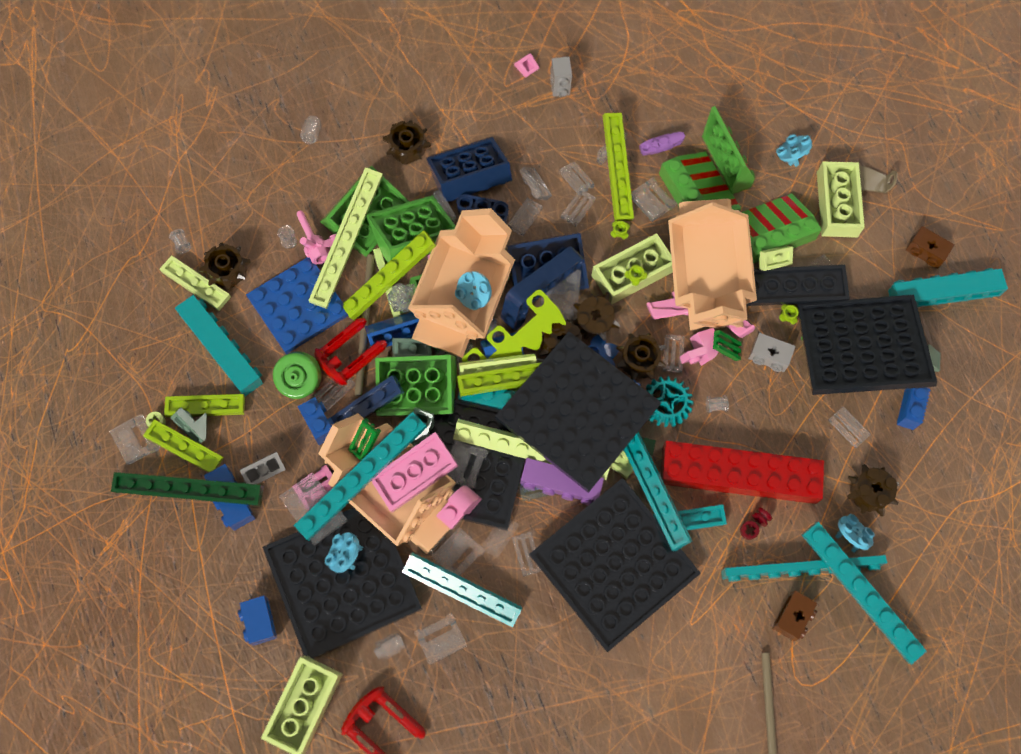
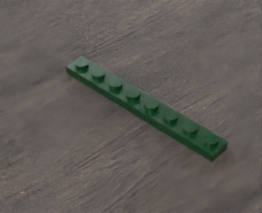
(187, 488)

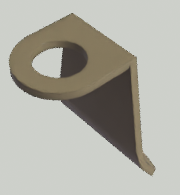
(876, 181)

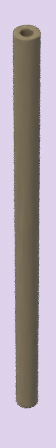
(363, 335)
(769, 708)

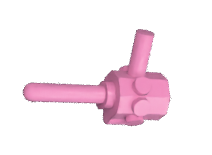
(315, 246)

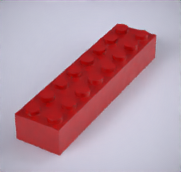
(742, 472)

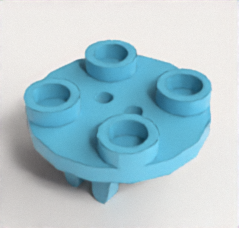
(794, 148)
(466, 286)
(855, 533)
(343, 552)

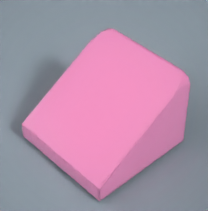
(527, 65)

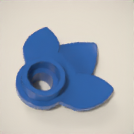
(606, 350)

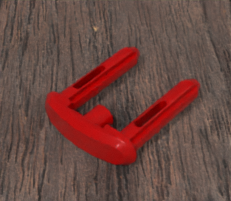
(356, 365)
(363, 711)

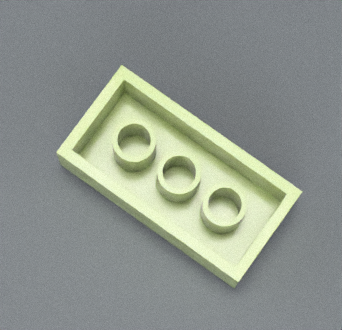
(840, 199)
(649, 254)
(302, 706)

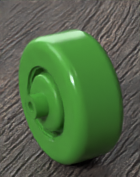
(297, 375)

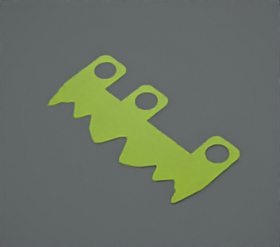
(529, 335)

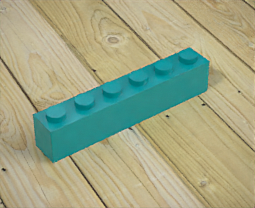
(952, 287)
(219, 346)

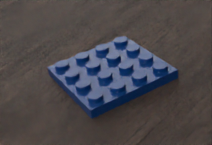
(286, 307)

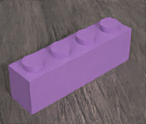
(551, 480)

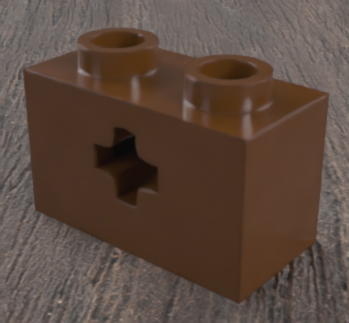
(930, 247)
(786, 621)

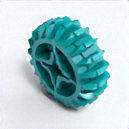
(680, 396)

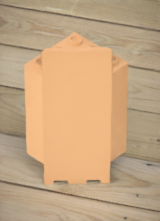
(473, 245)
(712, 263)
(414, 519)

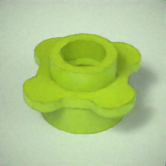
(620, 225)
(636, 269)
(789, 309)

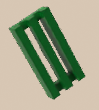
(727, 342)
(364, 449)

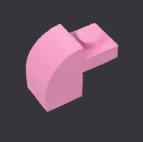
(703, 348)
(458, 505)

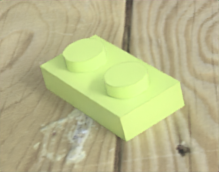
(776, 258)

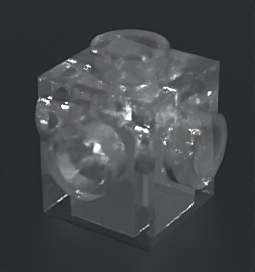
(401, 296)

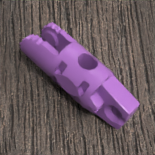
(661, 143)

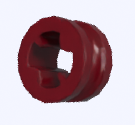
(762, 516)
(743, 528)

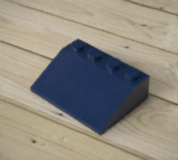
(470, 169)
(534, 254)

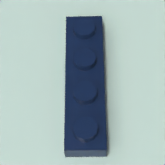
(372, 400)

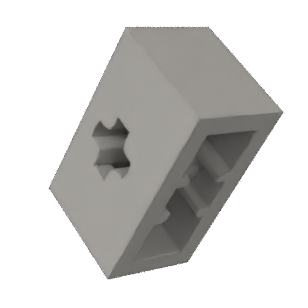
(561, 76)
(780, 350)
(262, 469)

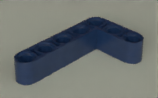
(476, 202)
(544, 279)

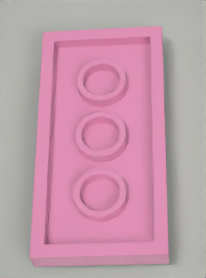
(414, 472)

